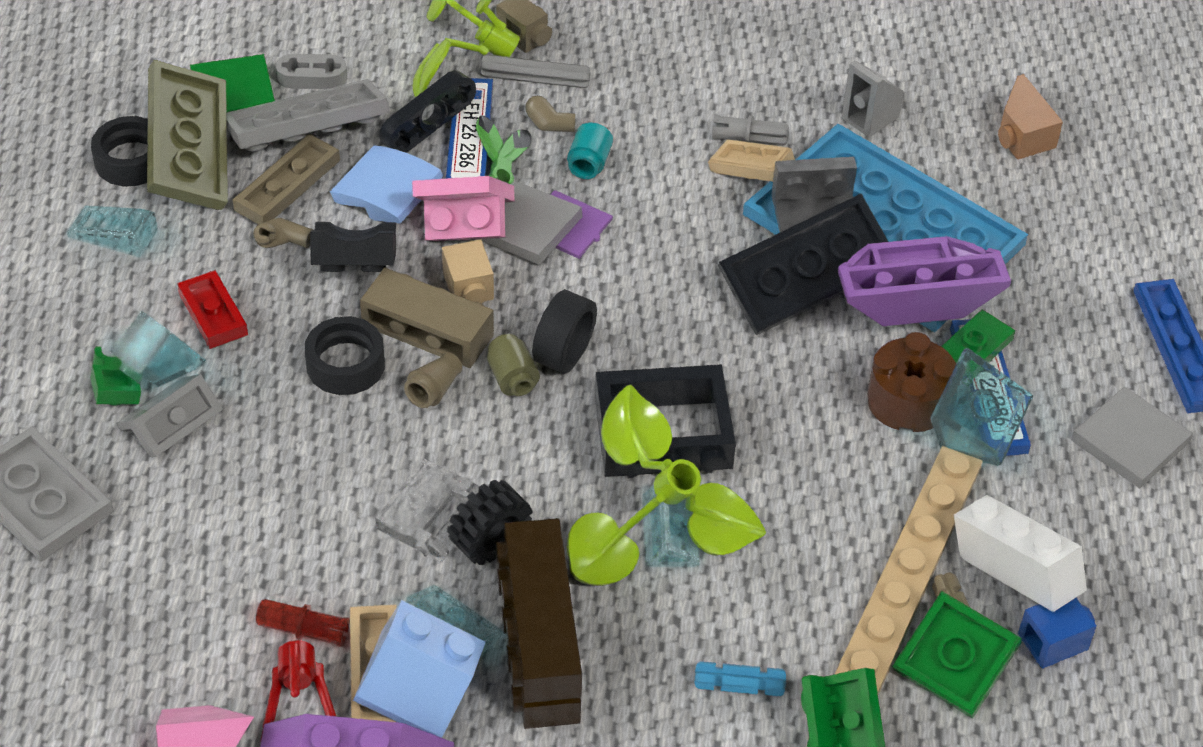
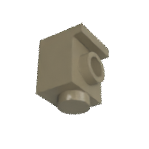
(526, 21)

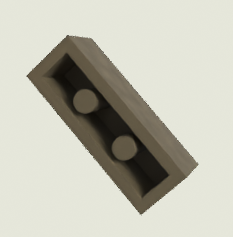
(427, 316)

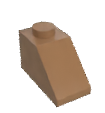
(1028, 121)

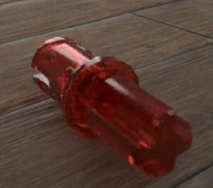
(302, 622)

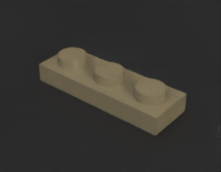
(286, 180)

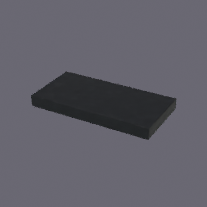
(799, 264)

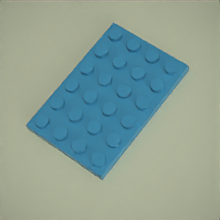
(902, 201)

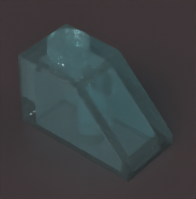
(154, 352)

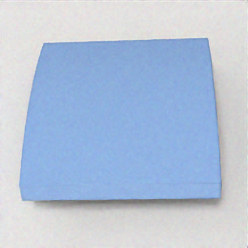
(384, 183)

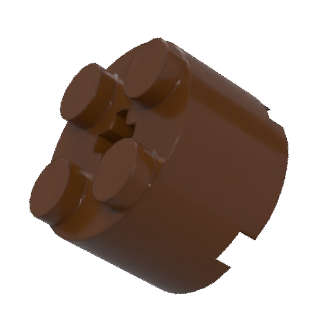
(908, 381)

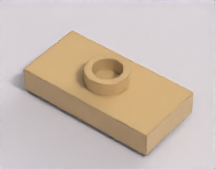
(748, 159)

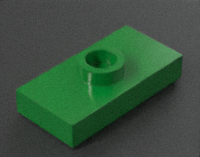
(982, 335)

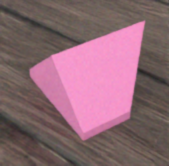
(201, 727)

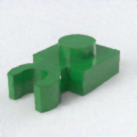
(111, 384)

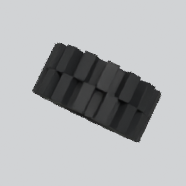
(483, 519)

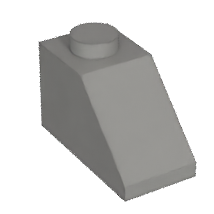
(870, 100)

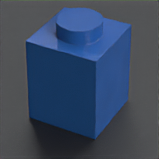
(1057, 634)

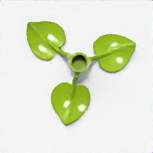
(492, 38)
(720, 518)

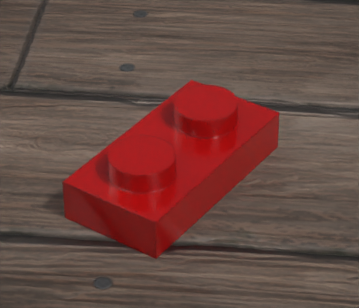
(212, 309)

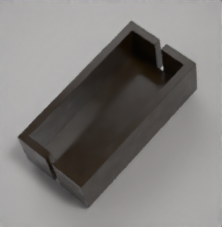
(539, 624)

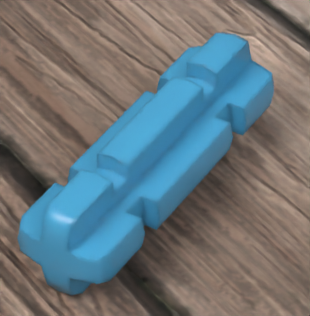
(740, 678)

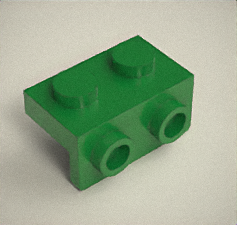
(843, 709)

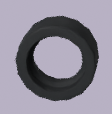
(115, 133)
(564, 331)
(344, 379)

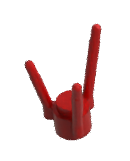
(296, 671)

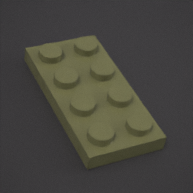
(187, 136)

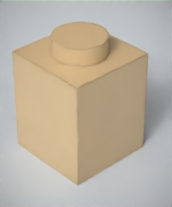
(468, 271)

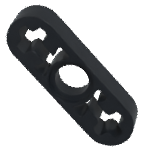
(449, 96)

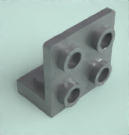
(810, 187)

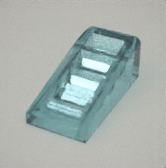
(122, 239)

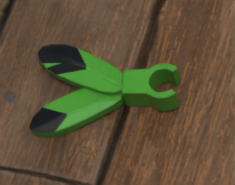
(501, 154)

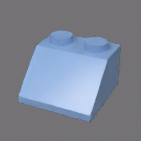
(419, 670)

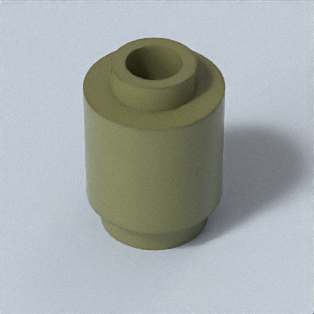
(512, 365)

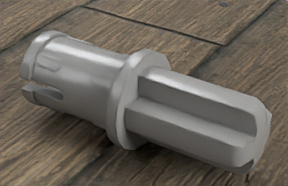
(750, 130)

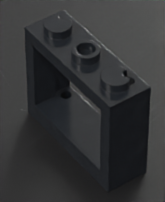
(670, 388)

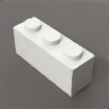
(1020, 552)

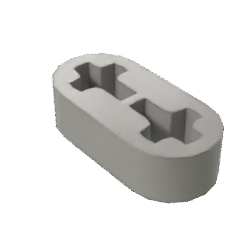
(311, 71)

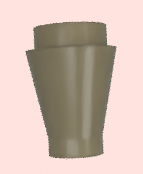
(430, 382)

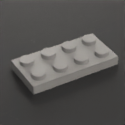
(306, 113)

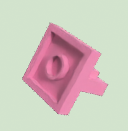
(463, 207)

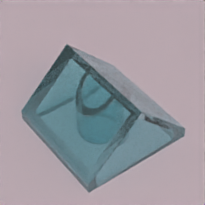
(979, 410)

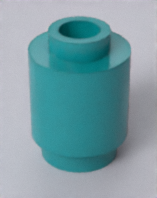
(589, 150)

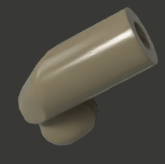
(547, 118)
(280, 232)

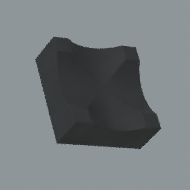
(336, 247)

